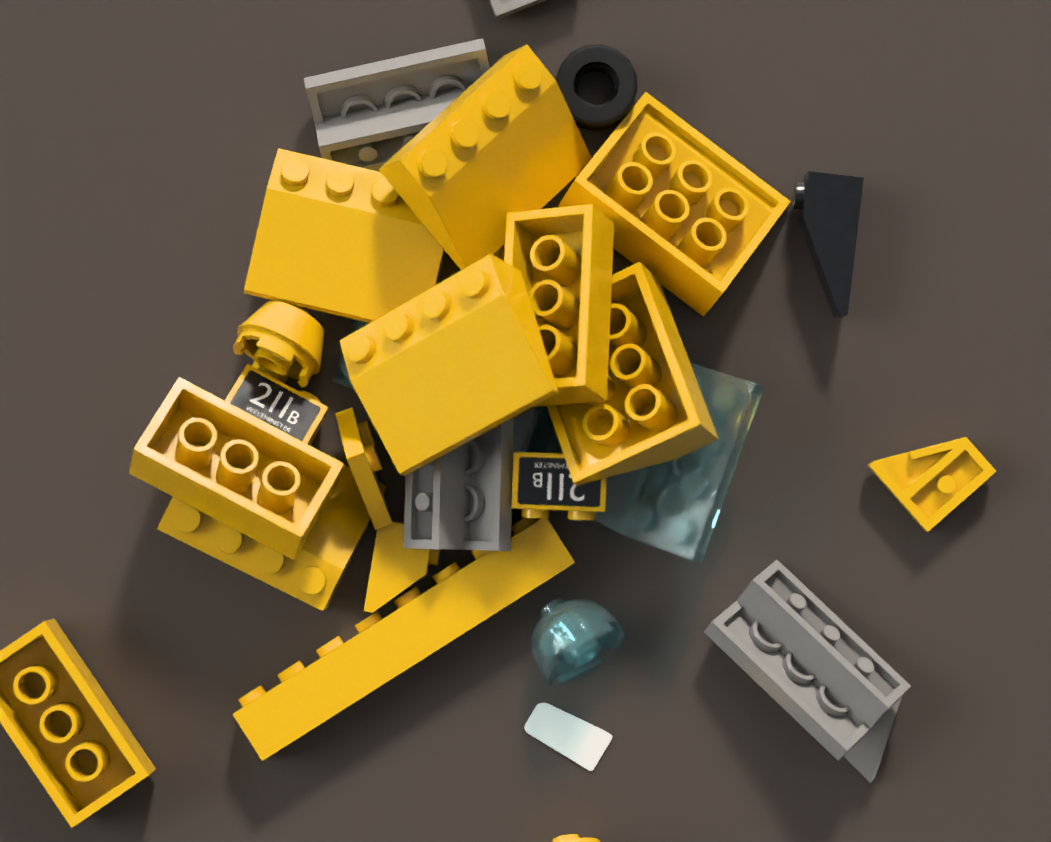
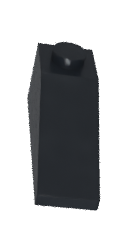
(830, 226)

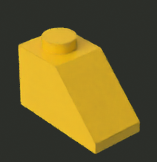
(394, 566)

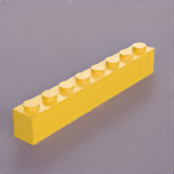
(401, 638)

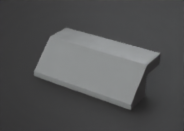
(379, 106)
(463, 496)
(807, 659)

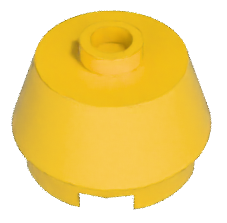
(282, 341)

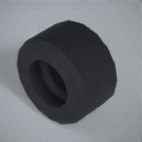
(614, 65)

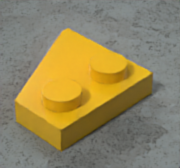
(364, 464)
(933, 478)

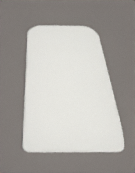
(568, 735)

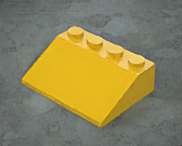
(490, 154)
(677, 202)
(339, 241)
(450, 363)
(652, 392)
(317, 567)

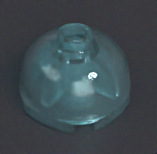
(571, 638)

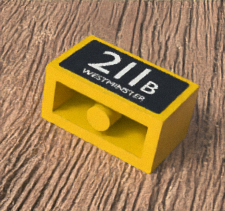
(278, 404)
(545, 484)

